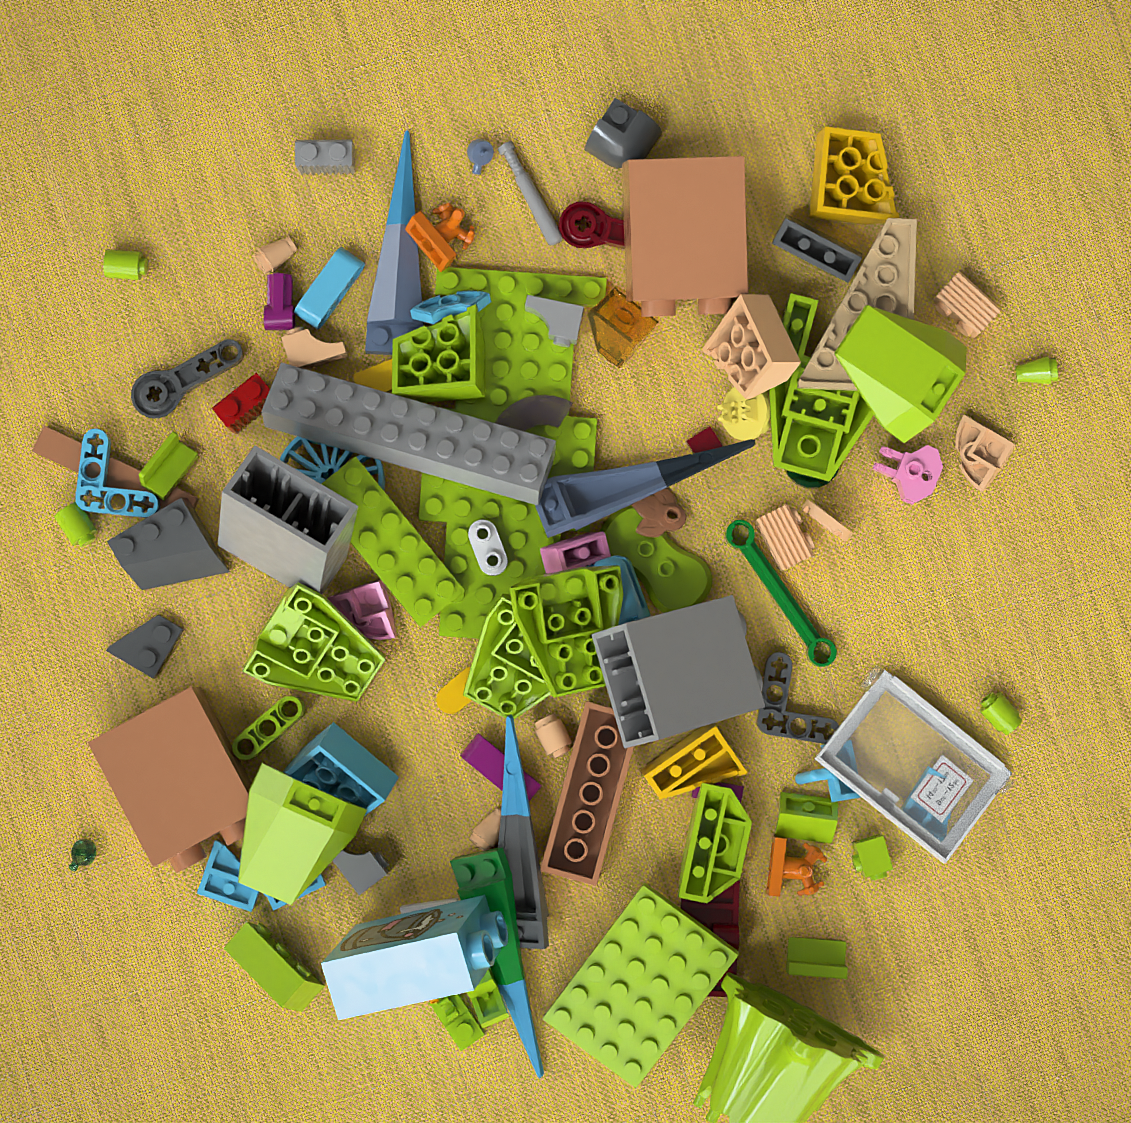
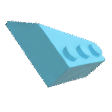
(343, 769)

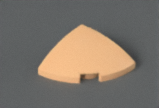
(981, 452)

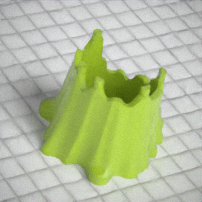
(776, 1058)

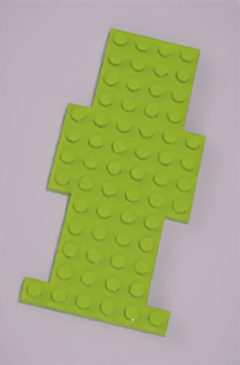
(517, 366)

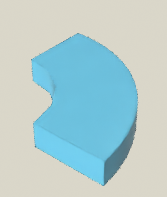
(438, 308)

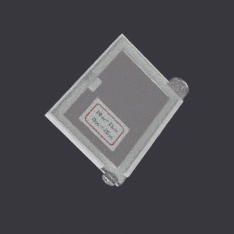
(914, 764)

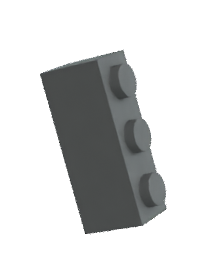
(817, 248)

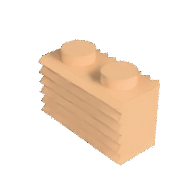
(966, 305)
(784, 537)

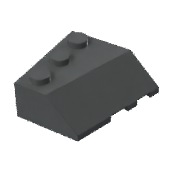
(168, 548)

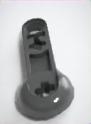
(179, 381)

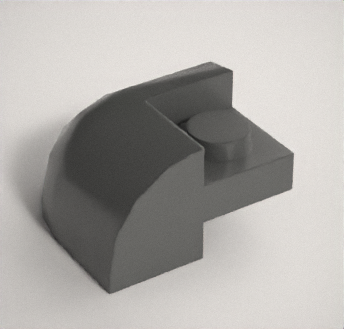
(622, 135)

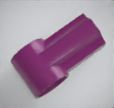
(279, 308)

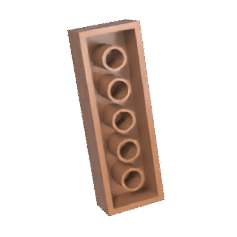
(588, 798)

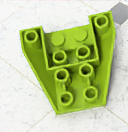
(901, 369)
(557, 622)
(313, 648)
(503, 668)
(292, 833)

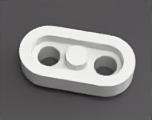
(487, 547)

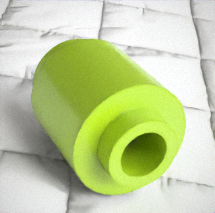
(1000, 712)

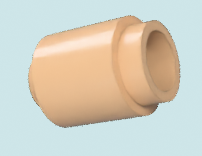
(553, 736)

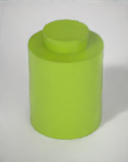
(124, 264)
(76, 525)

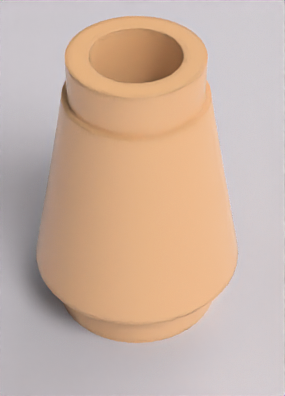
(274, 255)
(487, 831)

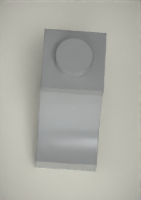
(560, 318)
(361, 869)

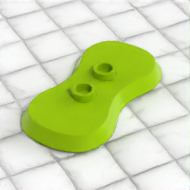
(667, 571)

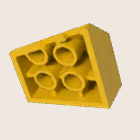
(851, 178)

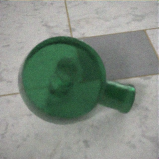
(82, 854)

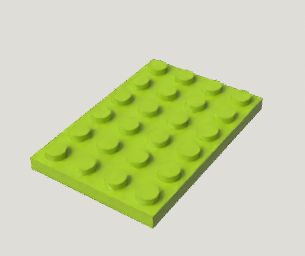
(640, 985)

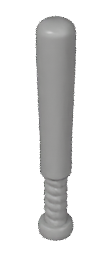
(535, 202)

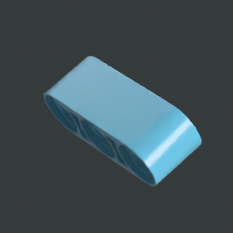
(329, 288)

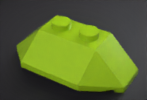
(713, 844)

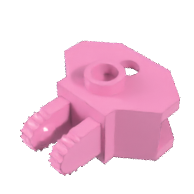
(910, 470)

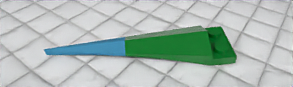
(491, 876)

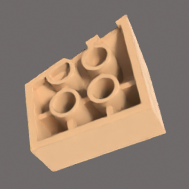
(753, 346)

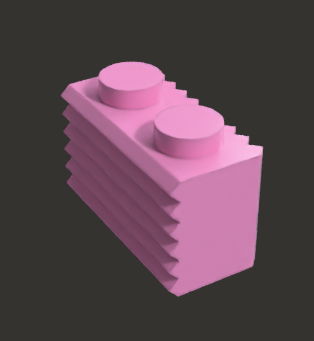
(575, 552)

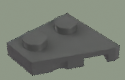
(148, 645)

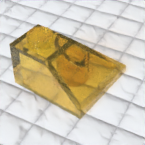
(619, 327)

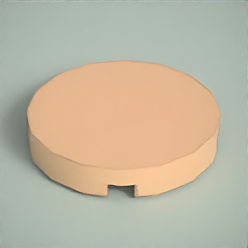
(826, 520)

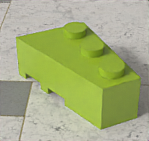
(273, 967)

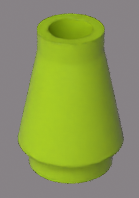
(1038, 371)

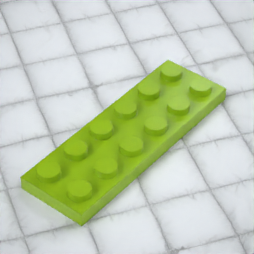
(394, 546)

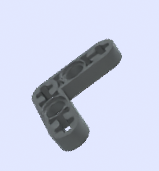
(778, 708)

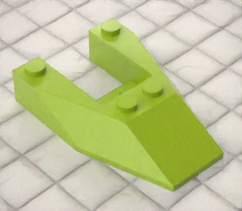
(812, 426)

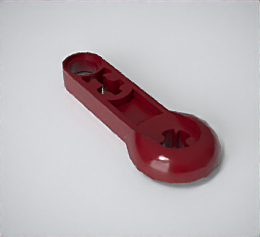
(603, 228)

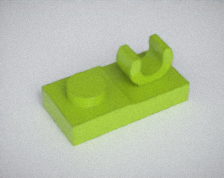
(458, 1020)

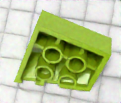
(441, 360)

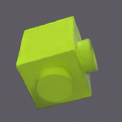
(871, 857)

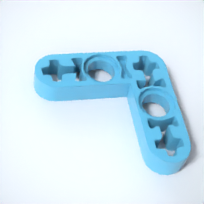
(98, 484)

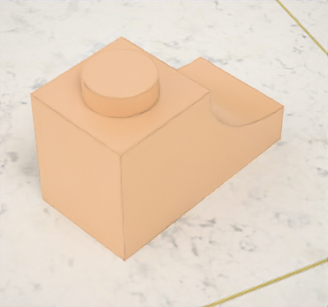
(308, 352)

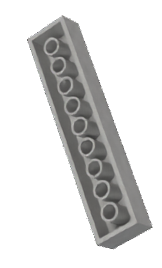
(409, 433)

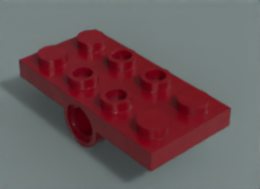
(721, 918)

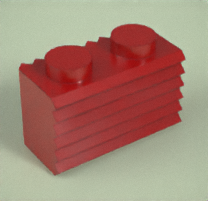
(243, 403)

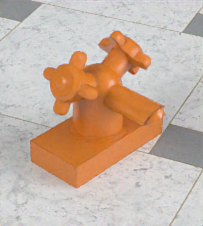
(435, 239)
(793, 868)

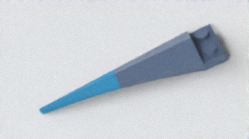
(398, 271)

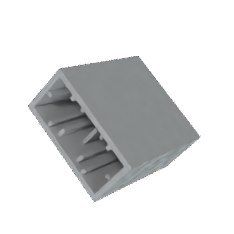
(285, 522)
(678, 671)

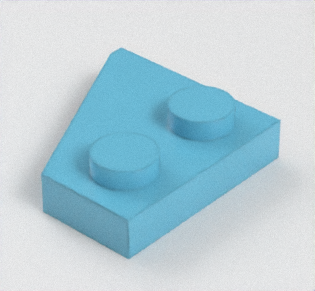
(221, 880)

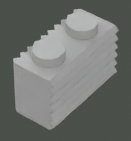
(325, 156)

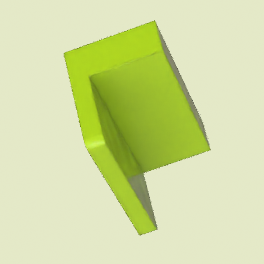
(167, 467)
(806, 817)
(816, 957)

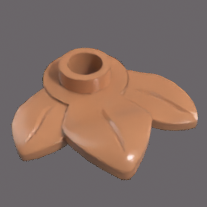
(654, 514)

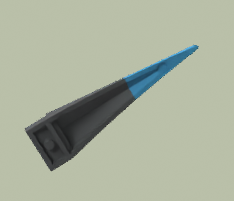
(520, 848)

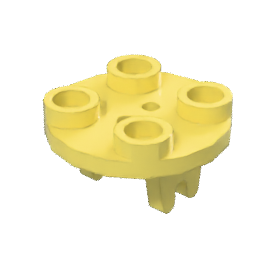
(745, 417)

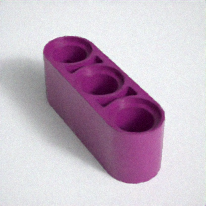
(490, 763)

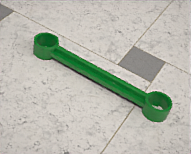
(780, 593)

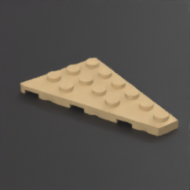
(882, 282)

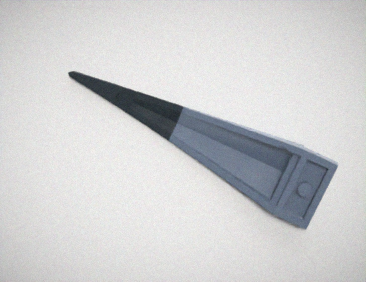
(587, 497)

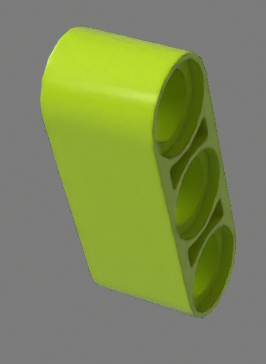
(256, 734)

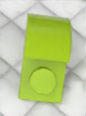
(488, 1001)

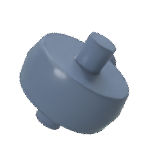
(479, 153)

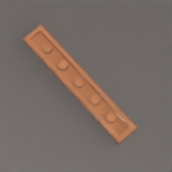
(120, 475)

